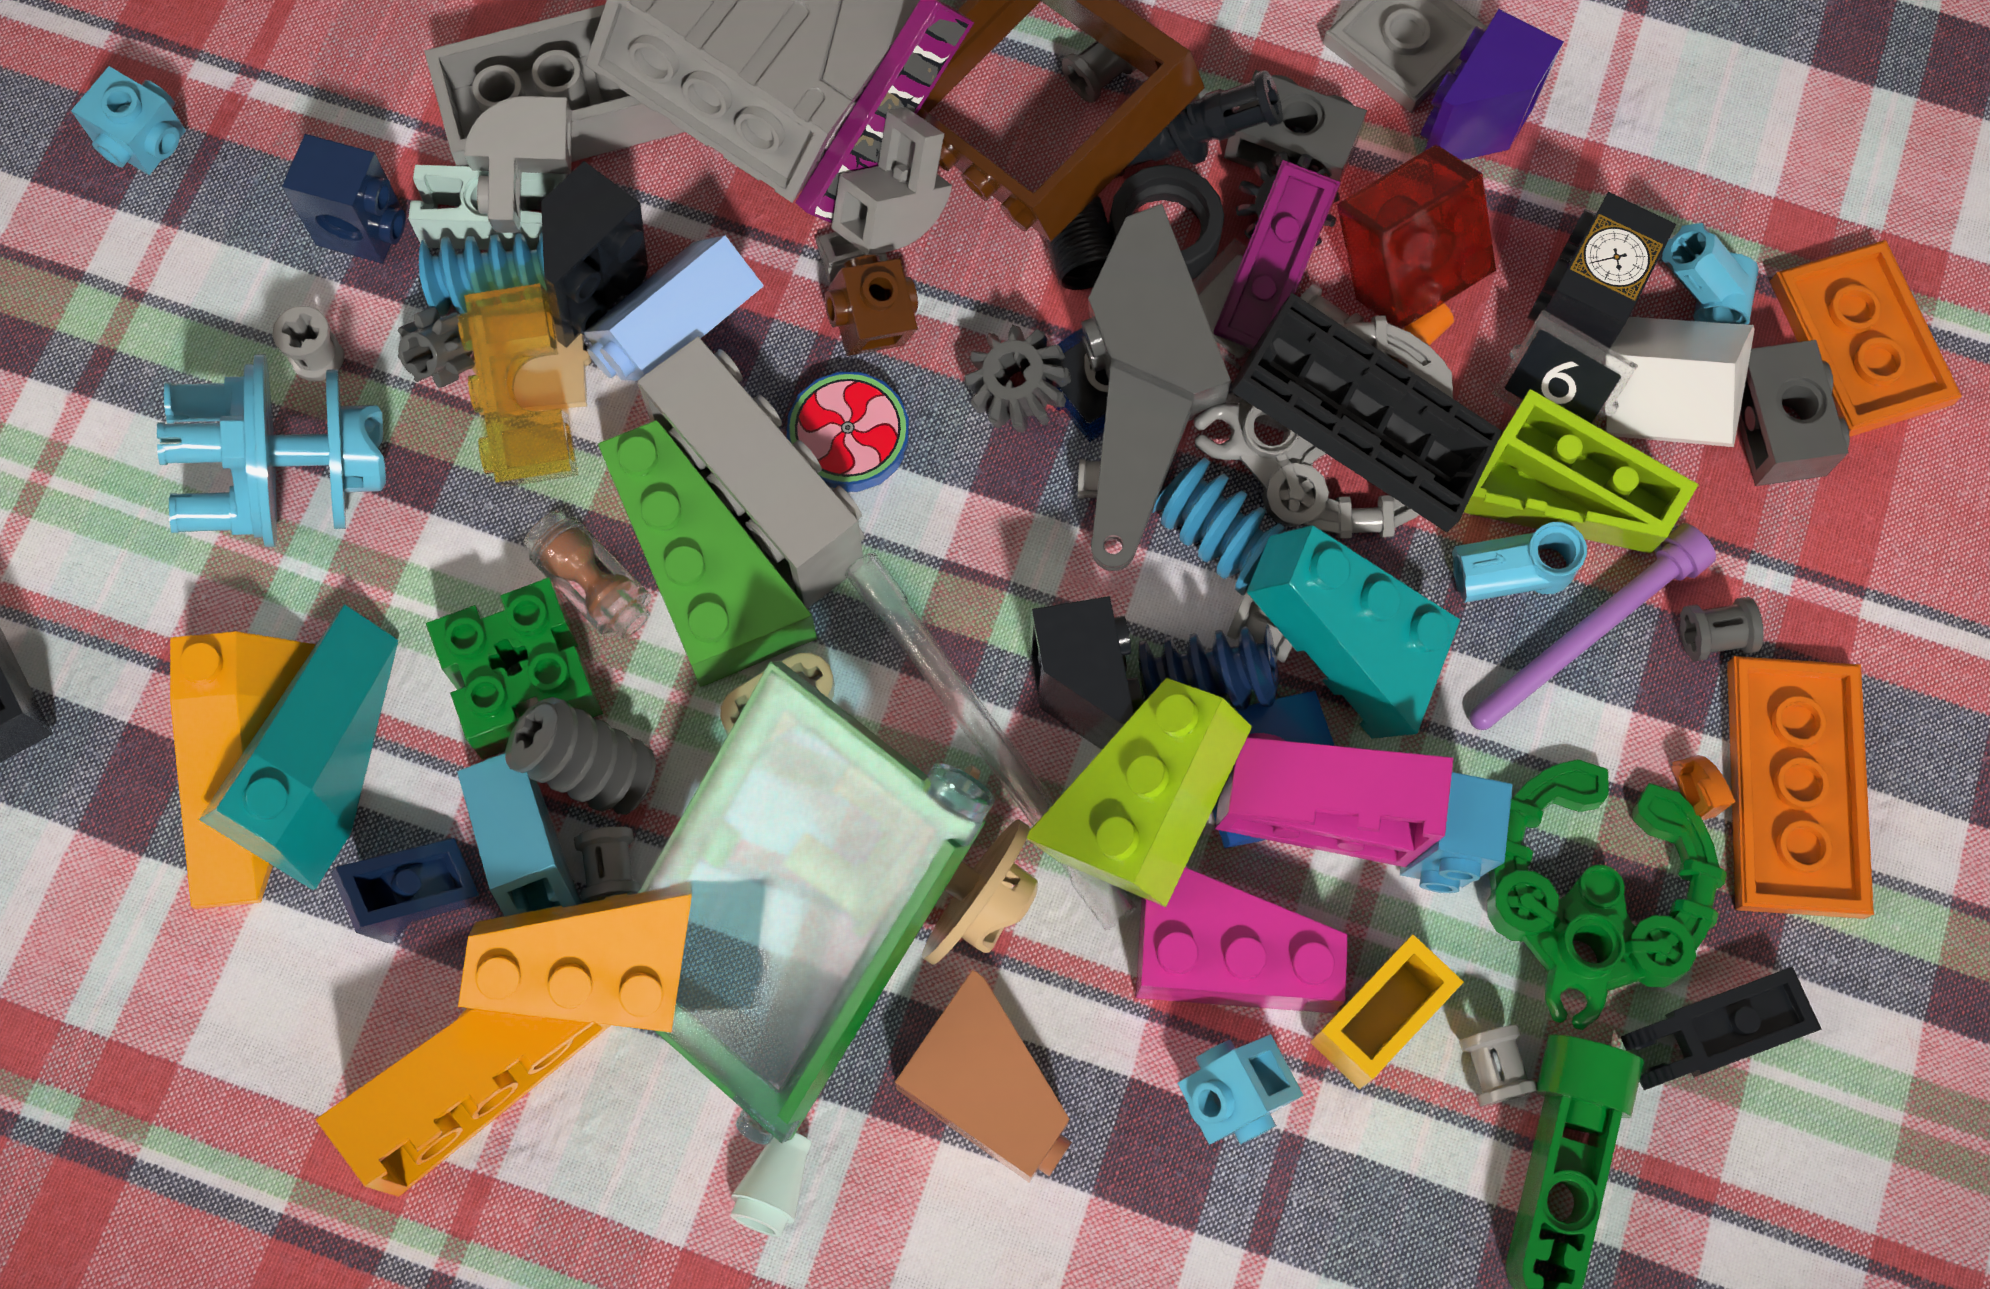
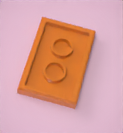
(1869, 336)

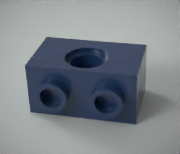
(344, 199)

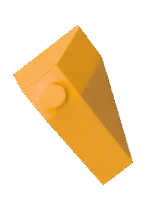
(218, 702)

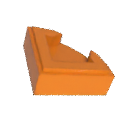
(1702, 786)

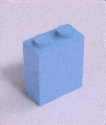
(671, 309)

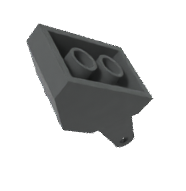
(1159, 370)

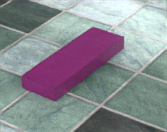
(1276, 252)

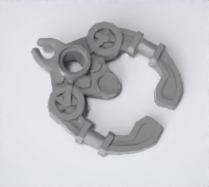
(1292, 486)

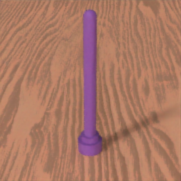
(1681, 555)

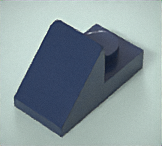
(404, 887)

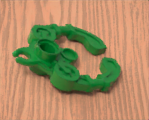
(1594, 910)

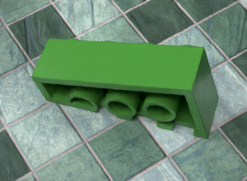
(709, 571)

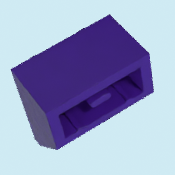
(1492, 89)

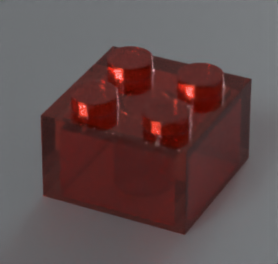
(1417, 236)

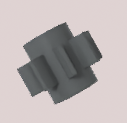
(433, 348)

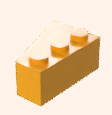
(584, 961)

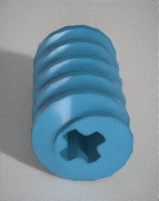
(452, 275)
(1216, 521)

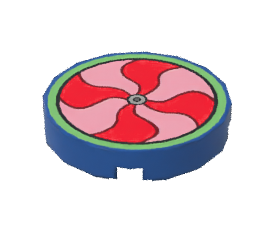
(852, 429)

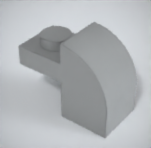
(516, 138)
(900, 197)

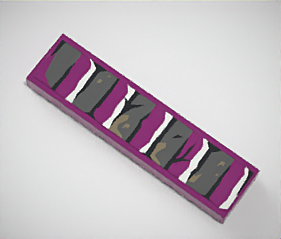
(900, 81)

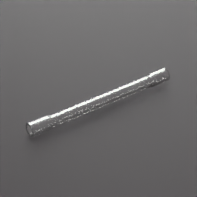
(891, 606)

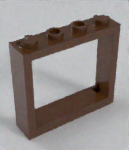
(1166, 92)

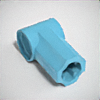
(1714, 276)
(1514, 566)

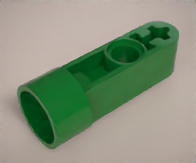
(1588, 1091)

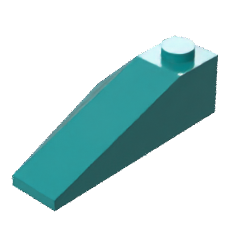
(307, 764)

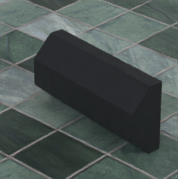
(1367, 412)

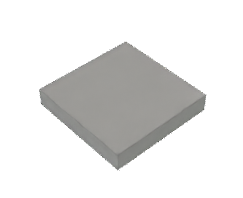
(1403, 44)

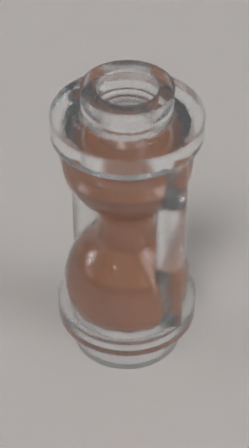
(567, 552)

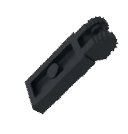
(1729, 1027)

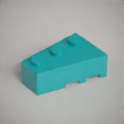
(1357, 624)

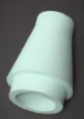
(772, 1187)

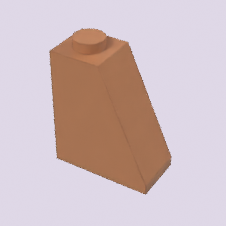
(986, 1083)

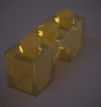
(505, 333)

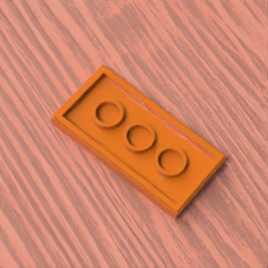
(1799, 788)

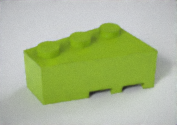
(1574, 473)
(1147, 793)

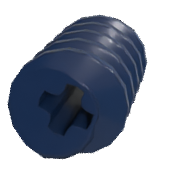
(1218, 670)

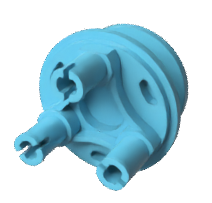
(252, 451)

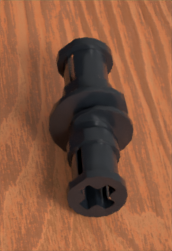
(1214, 120)

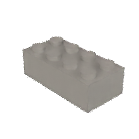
(545, 62)
(755, 469)

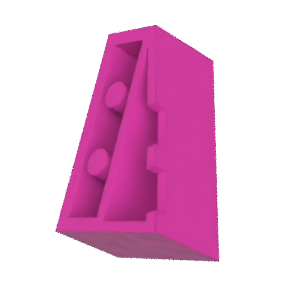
(1337, 798)
(1237, 951)

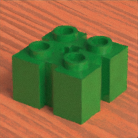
(481, 649)

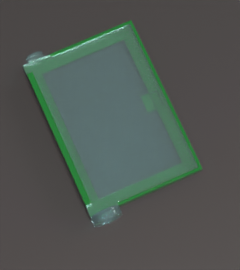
(808, 885)

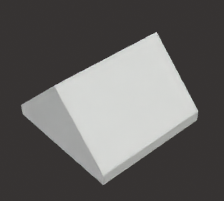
(1684, 382)

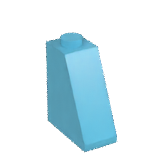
(516, 839)

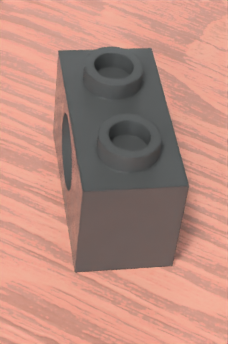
(1329, 123)
(1776, 443)

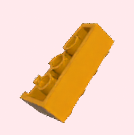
(447, 1093)

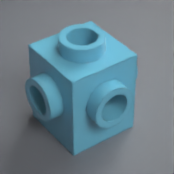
(129, 121)
(1239, 1089)

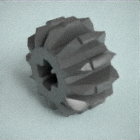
(996, 391)

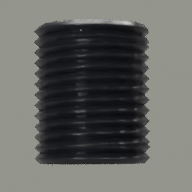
(1081, 248)

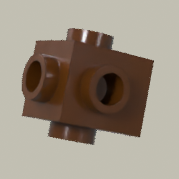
(872, 304)

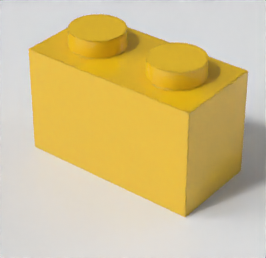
(1386, 1012)

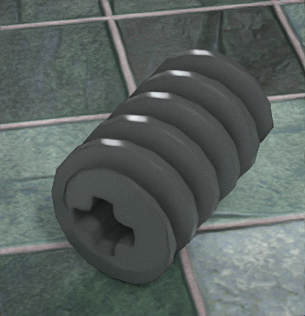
(581, 756)

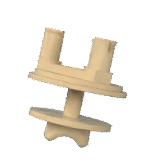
(984, 895)

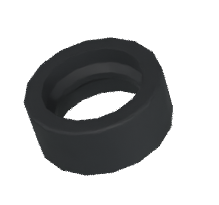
(1177, 186)

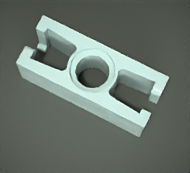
(459, 188)

